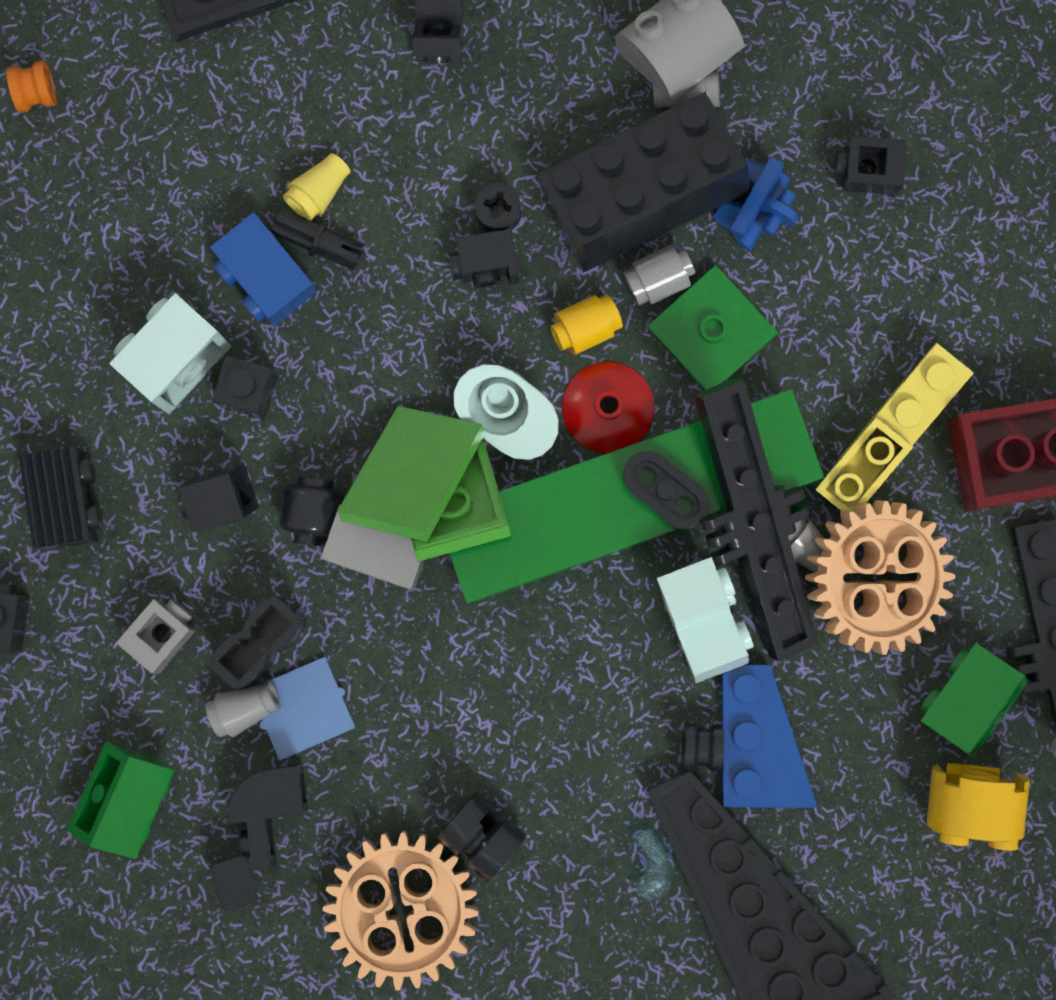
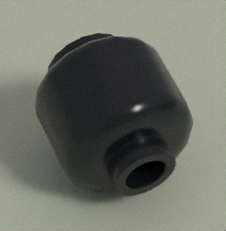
(309, 509)

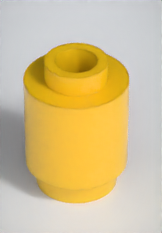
(586, 324)

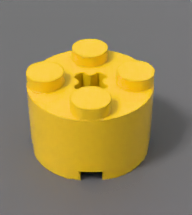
(977, 805)

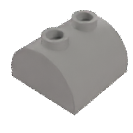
(679, 43)

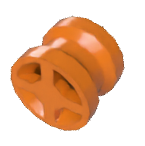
(31, 86)

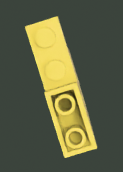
(894, 429)

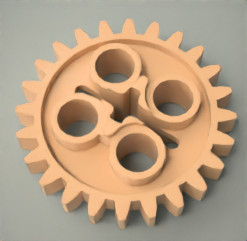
(879, 620)
(359, 918)

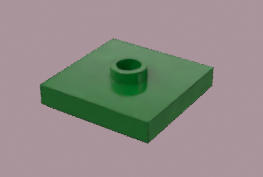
(712, 329)

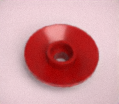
(601, 430)

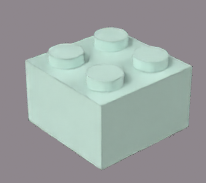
(169, 353)

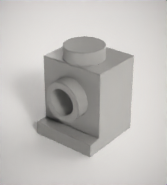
(140, 637)

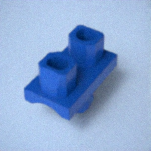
(764, 208)

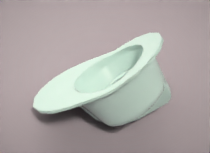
(511, 410)

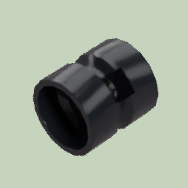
(481, 836)

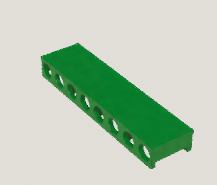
(590, 514)

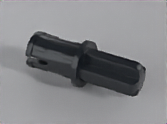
(317, 239)

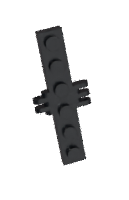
(755, 519)
(1037, 562)

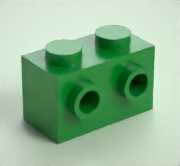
(973, 699)
(120, 800)

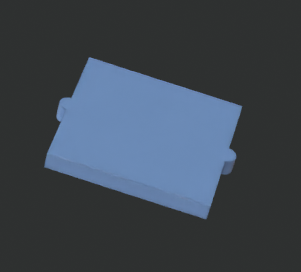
(309, 709)

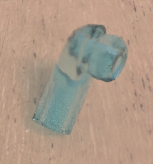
(659, 867)

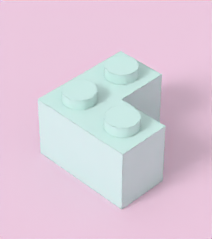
(700, 612)

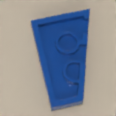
(759, 747)

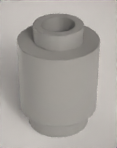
(659, 275)

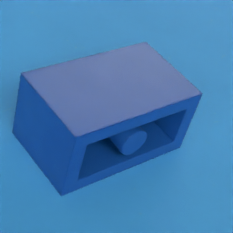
(262, 269)

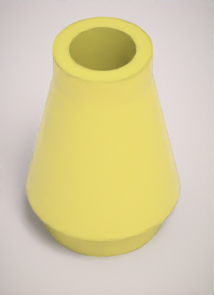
(315, 188)

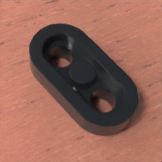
(668, 487)

